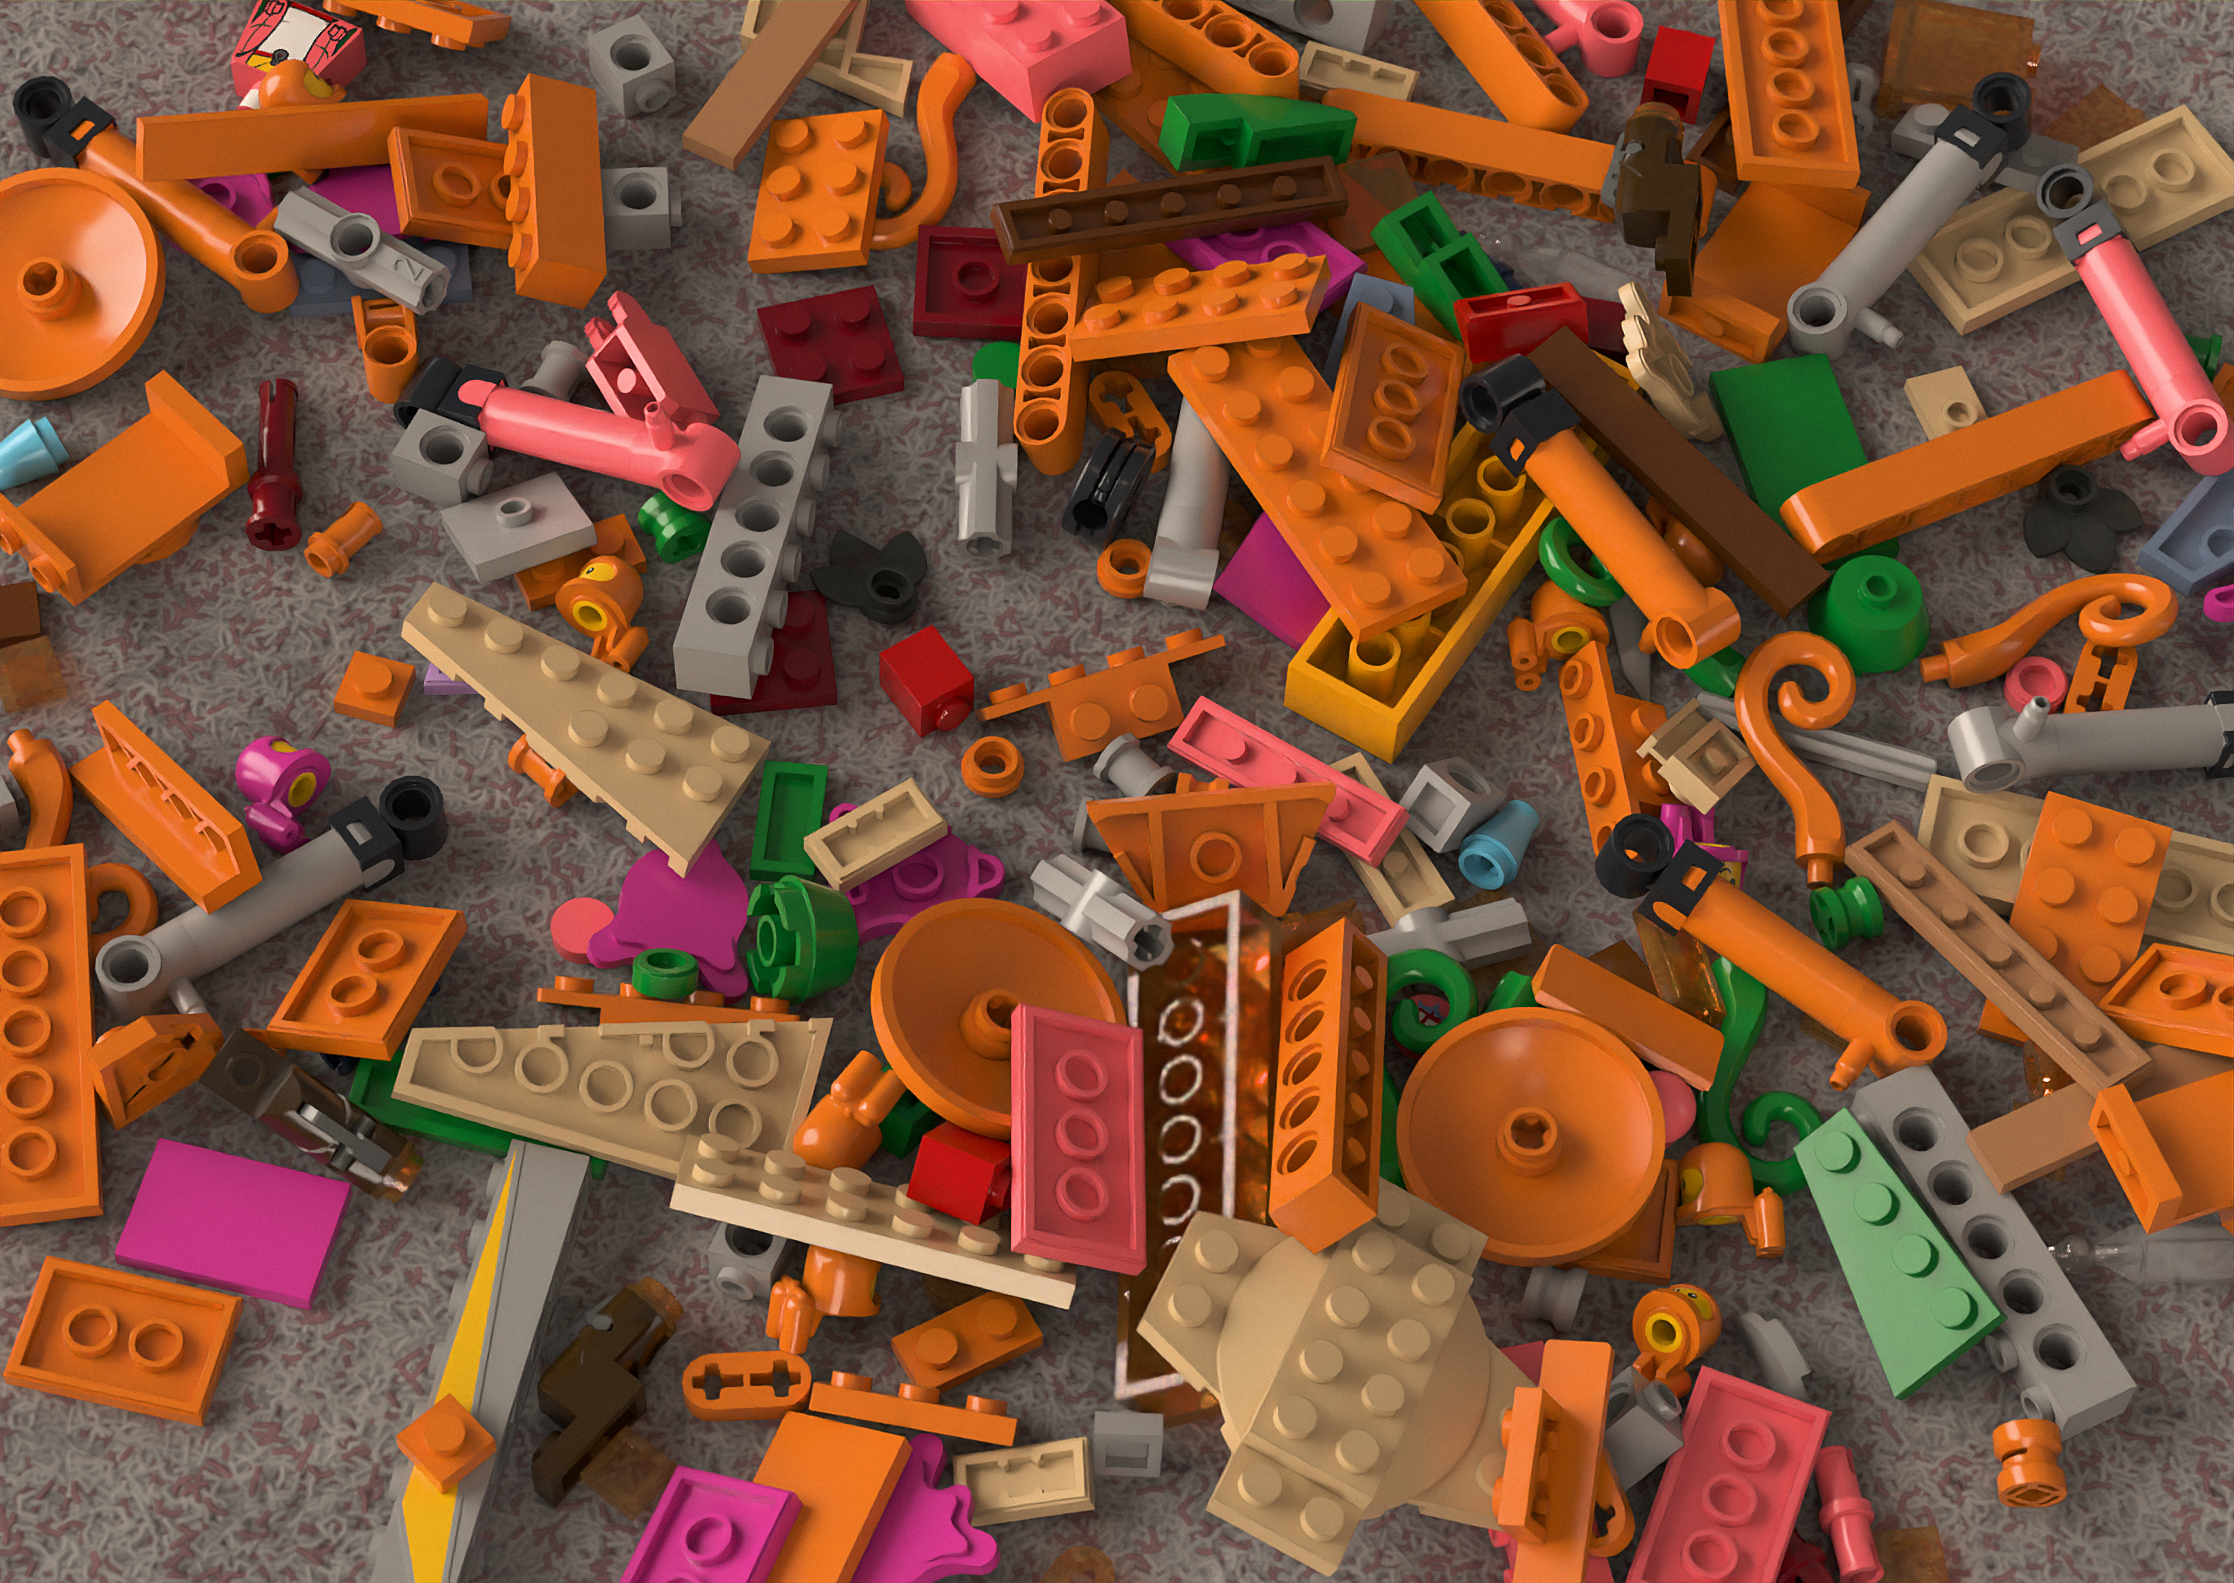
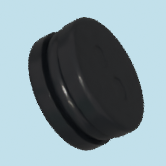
(1108, 488)

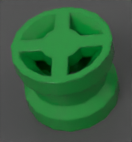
(676, 529)
(1846, 913)

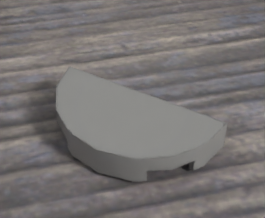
(1775, 1353)

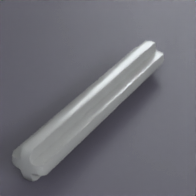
(1835, 747)

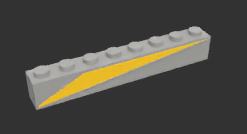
(488, 1357)

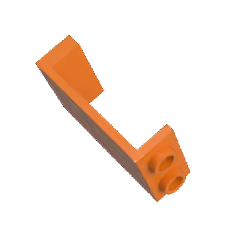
(1759, 258)
(126, 495)
(2171, 1149)

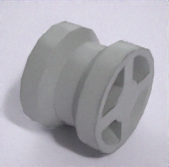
(1553, 1296)

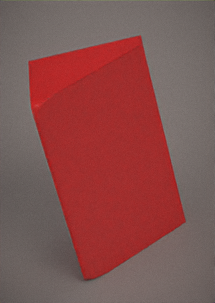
(1518, 320)

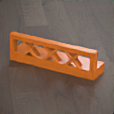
(166, 813)

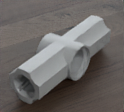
(386, 266)
(986, 470)
(1102, 912)
(1470, 936)

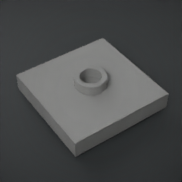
(518, 527)

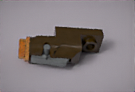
(1657, 194)
(312, 1116)
(596, 1381)

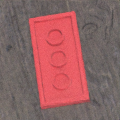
(1077, 1140)
(1731, 1486)

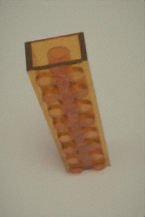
(1207, 1112)

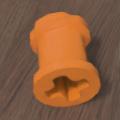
(525, 760)

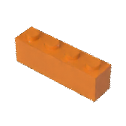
(554, 191)

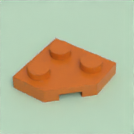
(153, 1052)

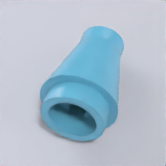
(30, 453)
(1496, 849)

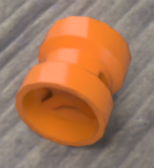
(2029, 1463)

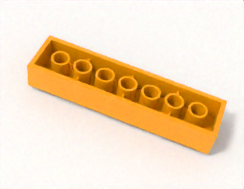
(1390, 682)

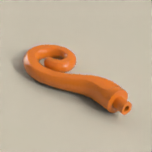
(938, 99)
(2099, 597)
(49, 792)
(1818, 821)

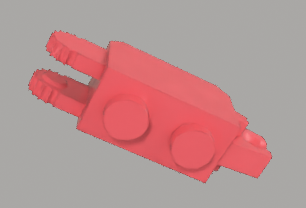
(644, 365)

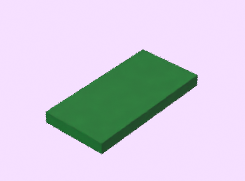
(1789, 432)

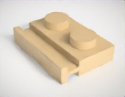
(1698, 757)

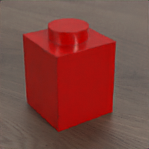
(1678, 71)
(927, 682)
(962, 1174)

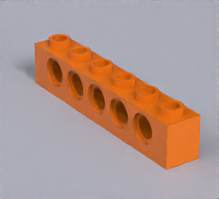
(1329, 1087)

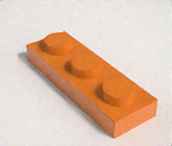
(916, 1408)

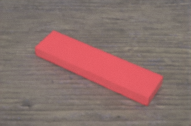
(1237, 750)

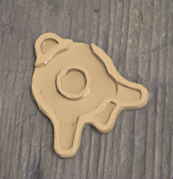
(1662, 368)

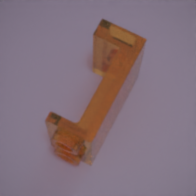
(1945, 49)

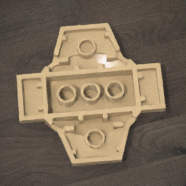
(1340, 1372)

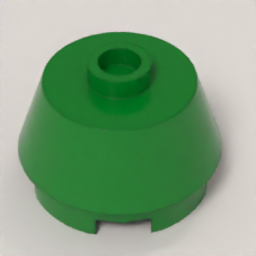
(1872, 614)
(802, 939)

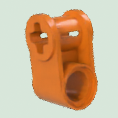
(388, 343)

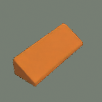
(1636, 1017)

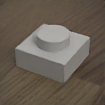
(1127, 1443)

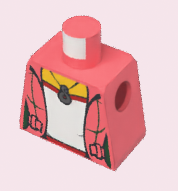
(294, 31)

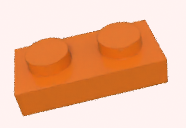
(545, 580)
(967, 1341)

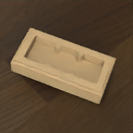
(1333, 68)
(1944, 401)
(875, 836)
(1028, 1480)

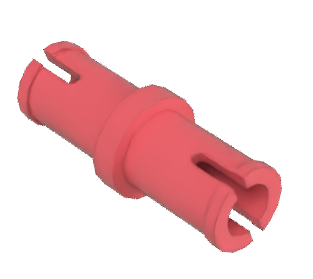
(1846, 1516)

